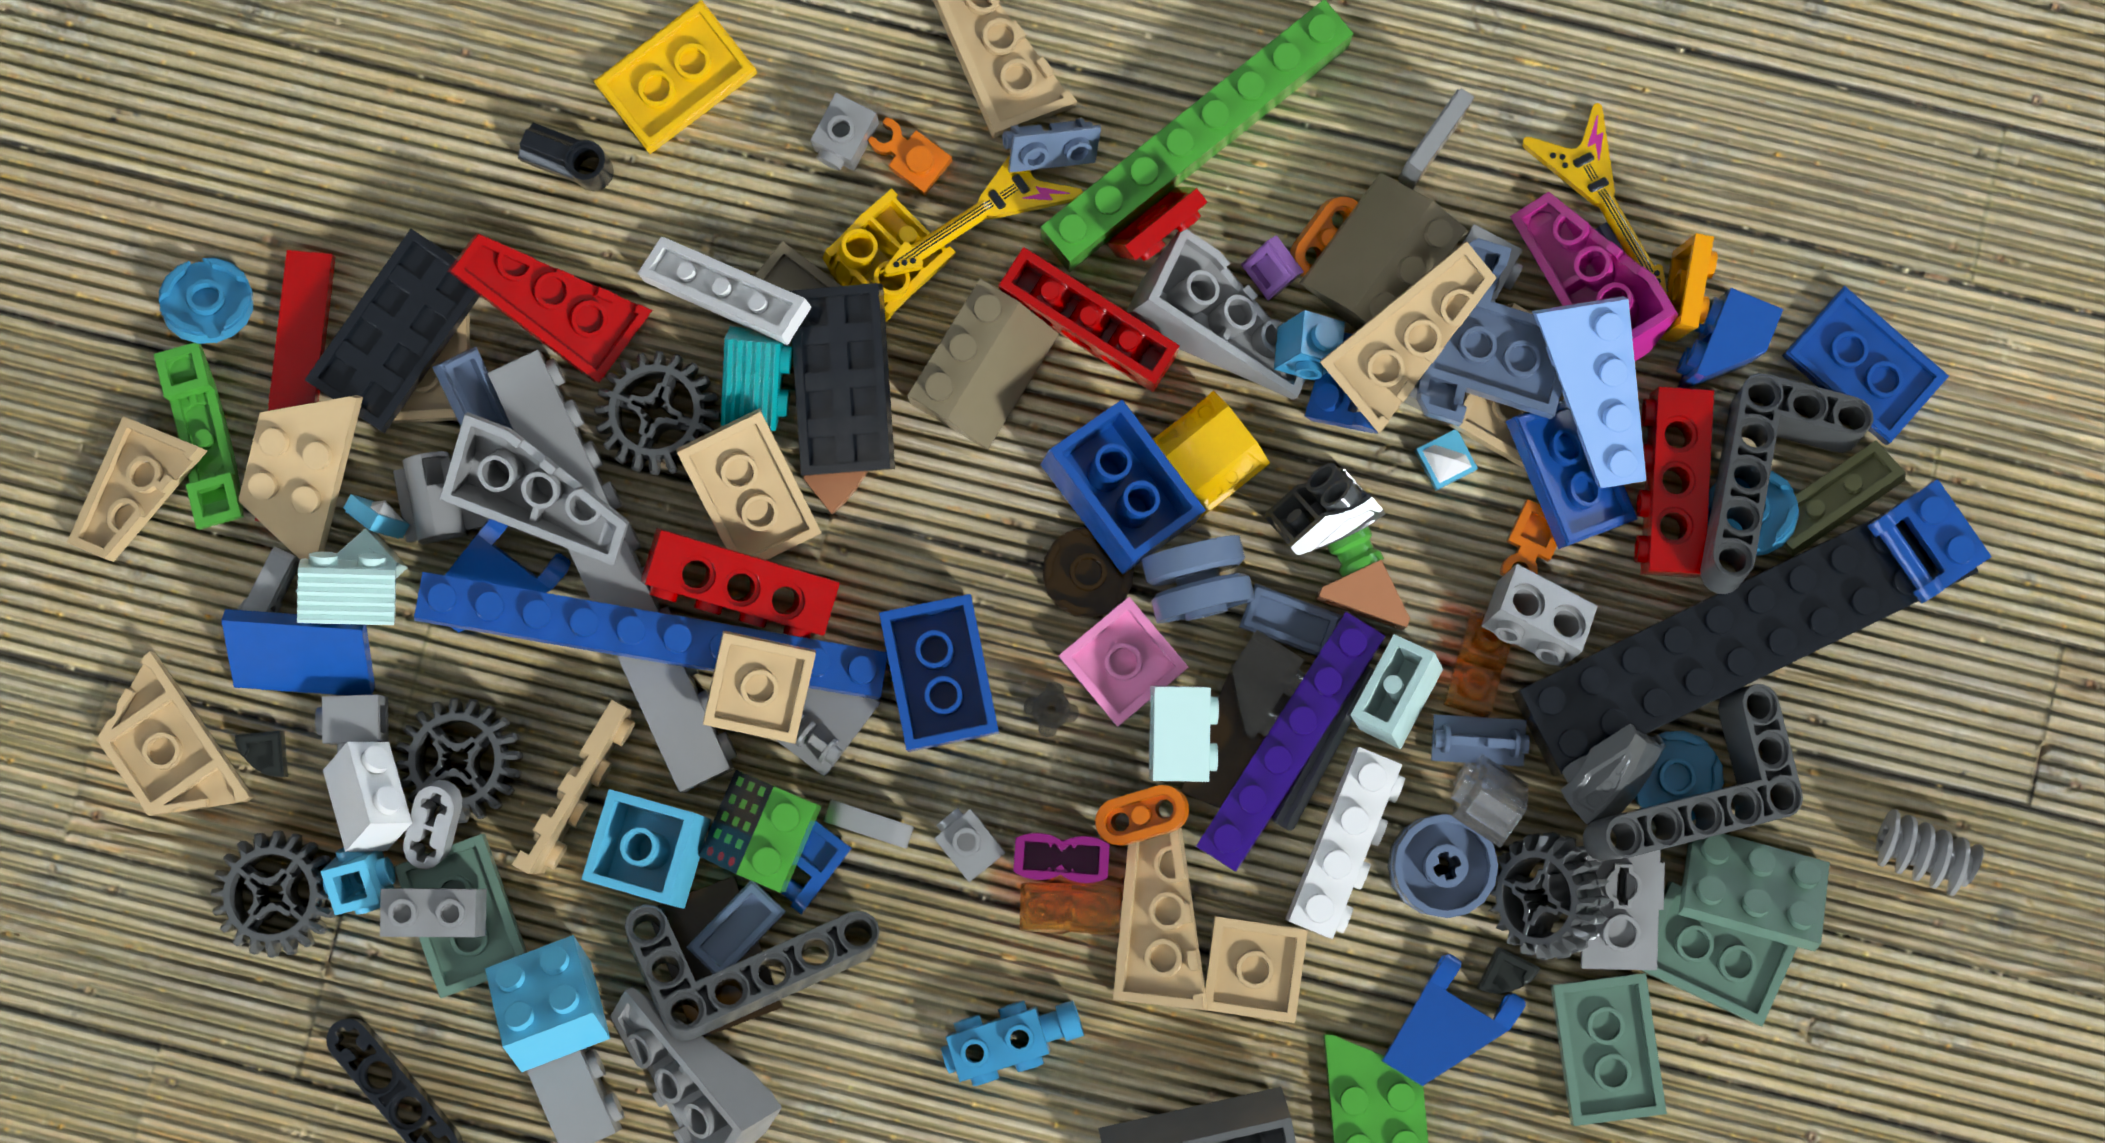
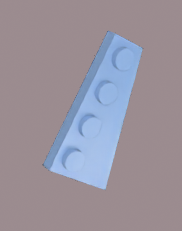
(1597, 372)

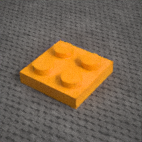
(1688, 272)

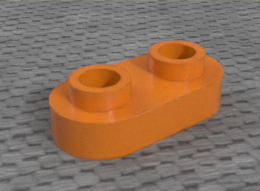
(1320, 229)
(1143, 815)

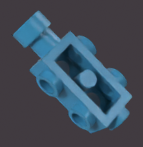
(996, 1041)

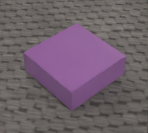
(1272, 268)

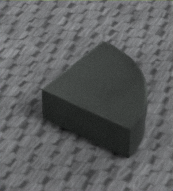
(264, 752)
(1506, 973)

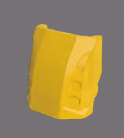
(872, 242)
(1212, 451)

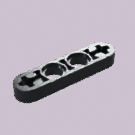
(401, 1083)

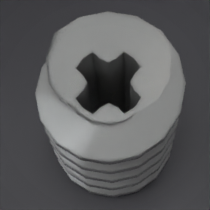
(1927, 852)

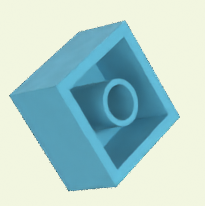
(646, 849)
(547, 1003)

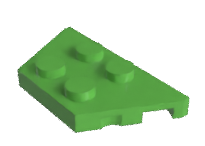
(1371, 1098)

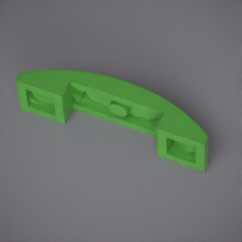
(202, 422)

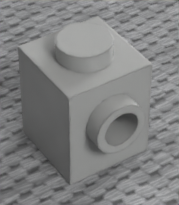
(844, 133)
(352, 719)
(968, 843)

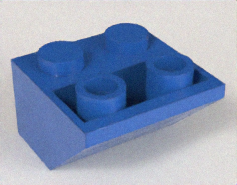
(1730, 338)

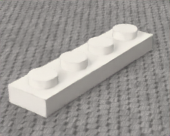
(724, 290)

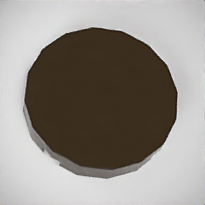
(1090, 587)

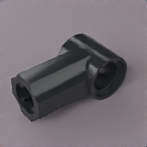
(564, 156)

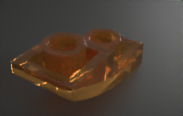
(1477, 669)
(1070, 908)

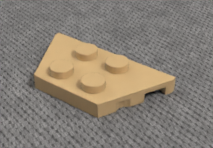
(299, 470)
(166, 748)

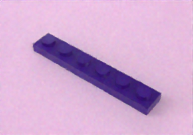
(1290, 741)

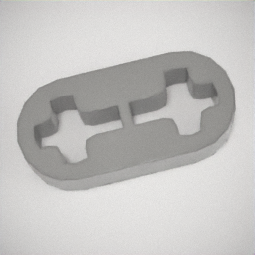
(868, 824)
(442, 827)

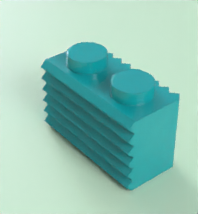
(754, 376)

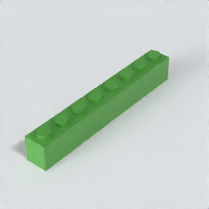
(1196, 135)

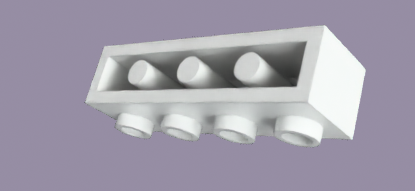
(1343, 843)

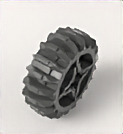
(663, 392)
(475, 748)
(1568, 884)
(262, 909)

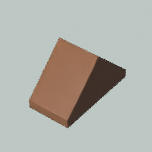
(1369, 595)

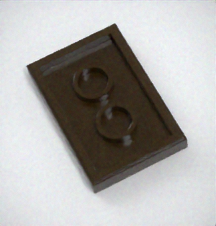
(1233, 750)
(687, 924)

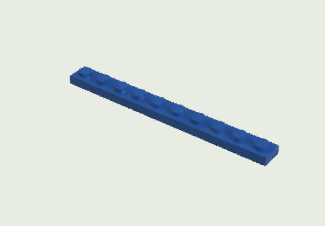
(627, 631)

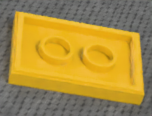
(675, 77)

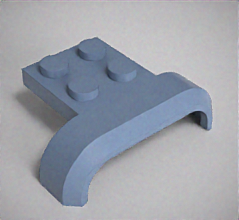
(1491, 356)

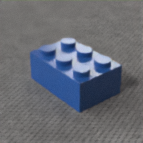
(1122, 486)
(939, 673)

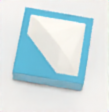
(1446, 459)
(376, 516)

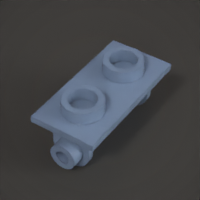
(1060, 146)
(1468, 737)

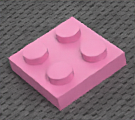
(1122, 660)

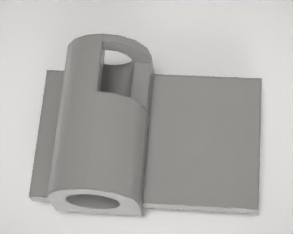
(419, 496)
(1631, 932)

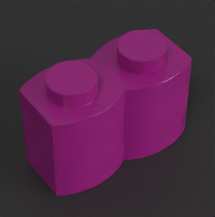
(1077, 858)

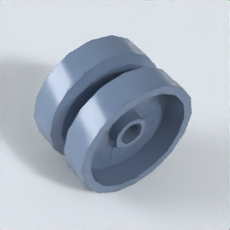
(1199, 586)
(1469, 873)

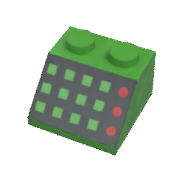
(760, 831)

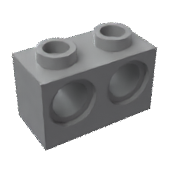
(1542, 609)
(433, 912)

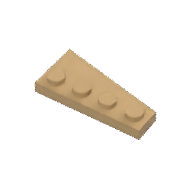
(1001, 65)
(1400, 343)
(612, 729)
(1158, 928)

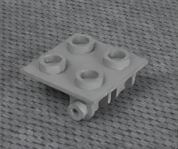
(829, 727)

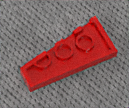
(563, 312)

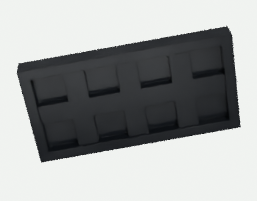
(395, 331)
(843, 381)

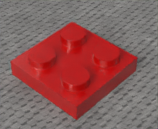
(1145, 234)

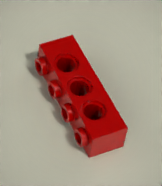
(1090, 320)
(1693, 414)
(812, 593)

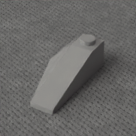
(1210, 313)
(520, 487)
(700, 1083)

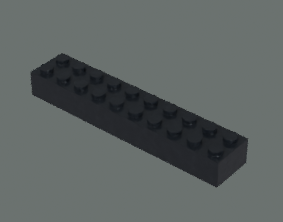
(1720, 644)

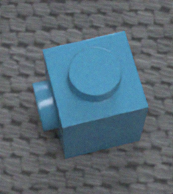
(1305, 342)

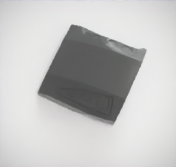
(1323, 510)
(1611, 773)

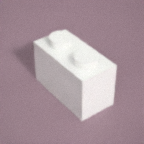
(367, 796)

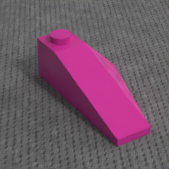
(1591, 268)

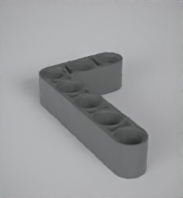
(1754, 464)
(1712, 809)
(742, 975)

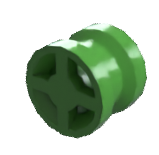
(1355, 552)

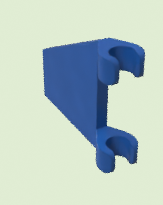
(490, 564)
(1444, 1028)

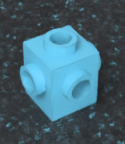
(356, 880)

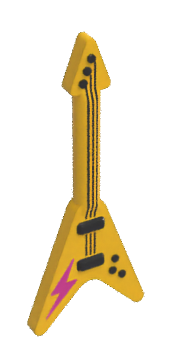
(1590, 174)
(1003, 197)

